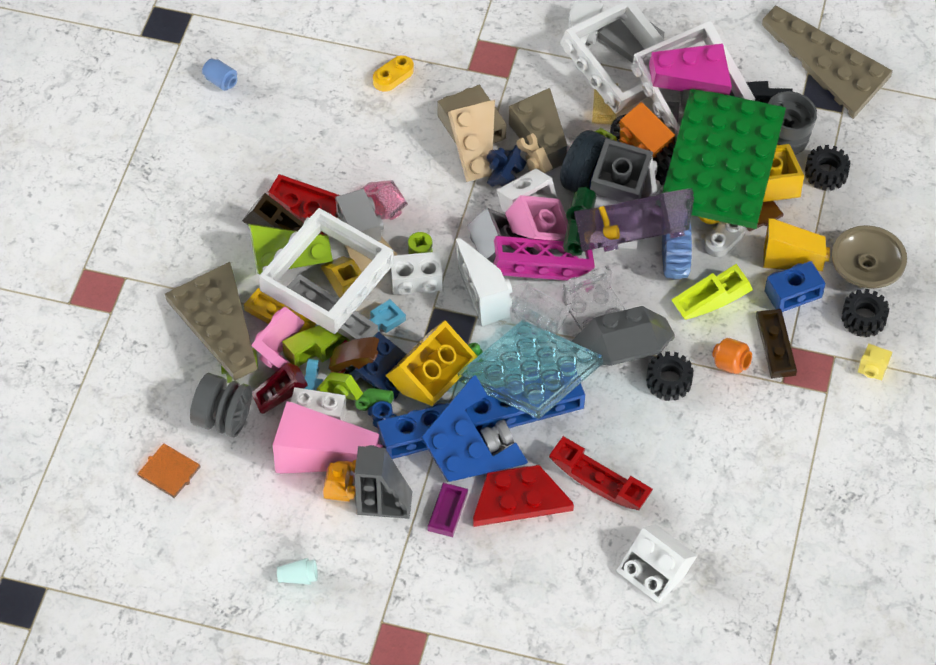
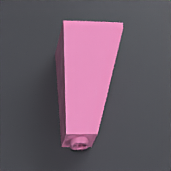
(312, 440)

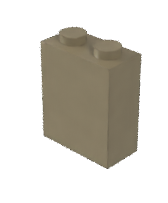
(466, 98)

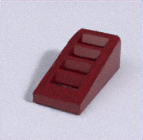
(290, 375)

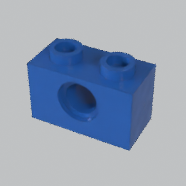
(785, 296)

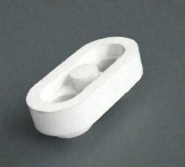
(727, 236)

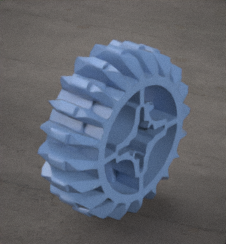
(677, 255)

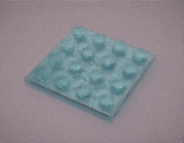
(531, 368)

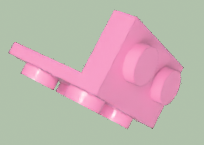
(269, 341)

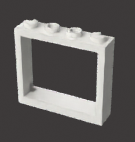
(704, 32)
(592, 69)
(322, 221)

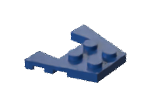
(457, 443)

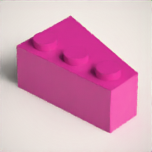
(691, 68)

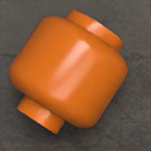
(732, 355)

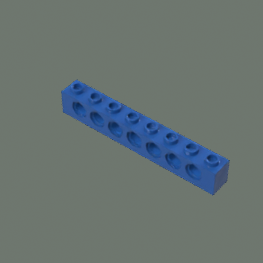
(417, 421)

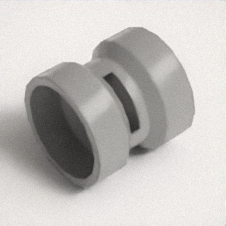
(491, 439)

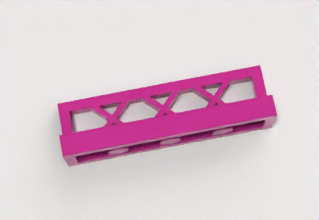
(542, 265)

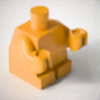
(339, 482)

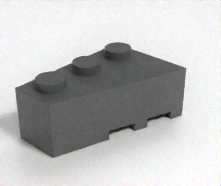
(380, 485)

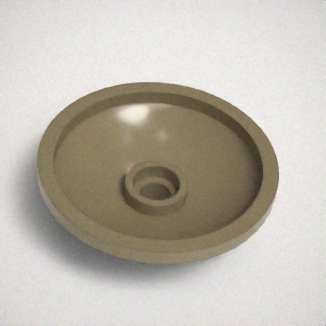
(871, 248)

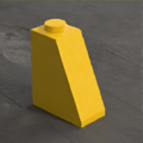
(791, 245)

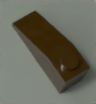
(271, 214)

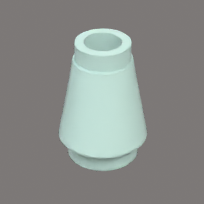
(298, 572)

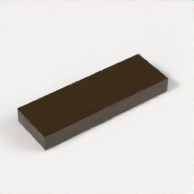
(776, 343)

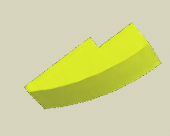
(712, 293)

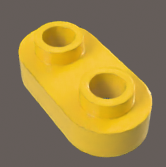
(396, 70)

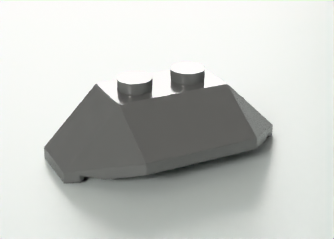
(626, 335)

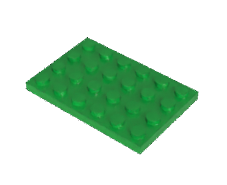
(725, 155)

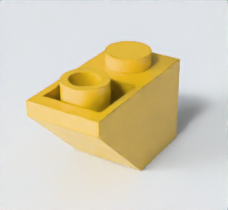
(341, 273)

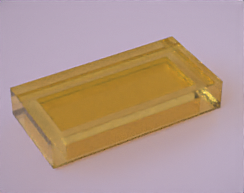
(602, 112)

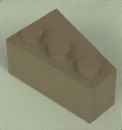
(539, 116)

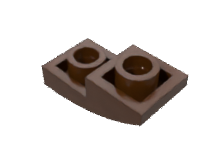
(355, 353)

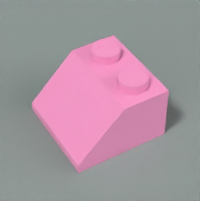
(538, 218)

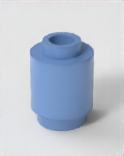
(220, 74)

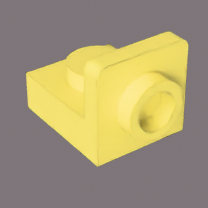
(874, 362)

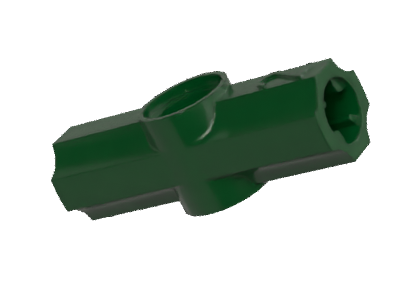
(582, 200)

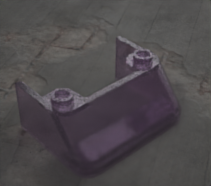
(637, 219)

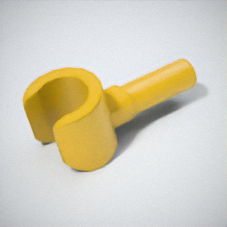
(610, 232)

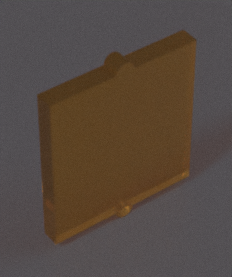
(169, 470)

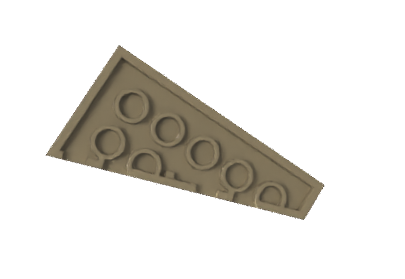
(834, 65)
(216, 317)

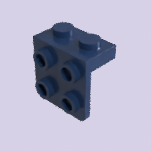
(375, 373)

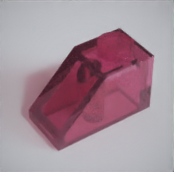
(386, 198)

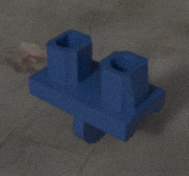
(502, 164)

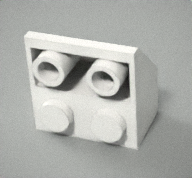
(656, 562)

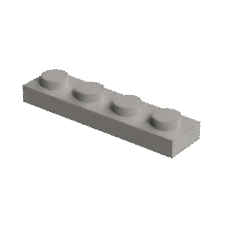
(355, 326)

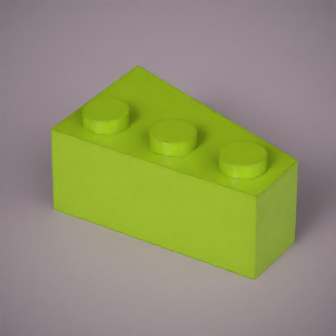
(269, 240)

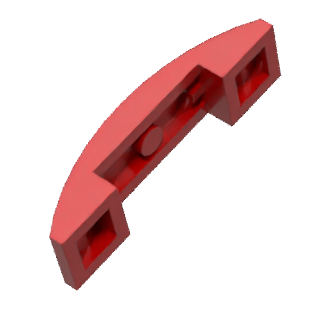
(597, 477)

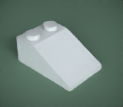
(484, 284)

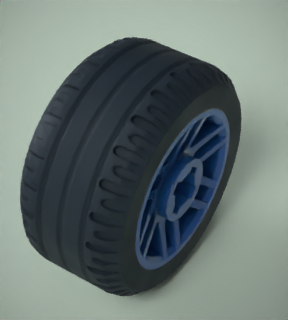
(581, 160)

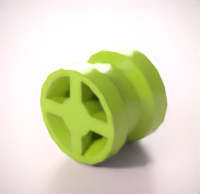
(420, 238)

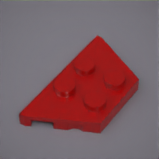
(519, 495)

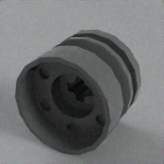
(797, 121)
(220, 405)

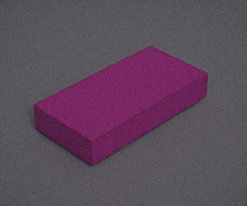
(447, 509)

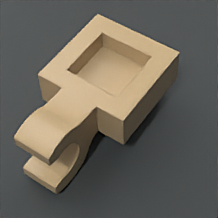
(536, 156)

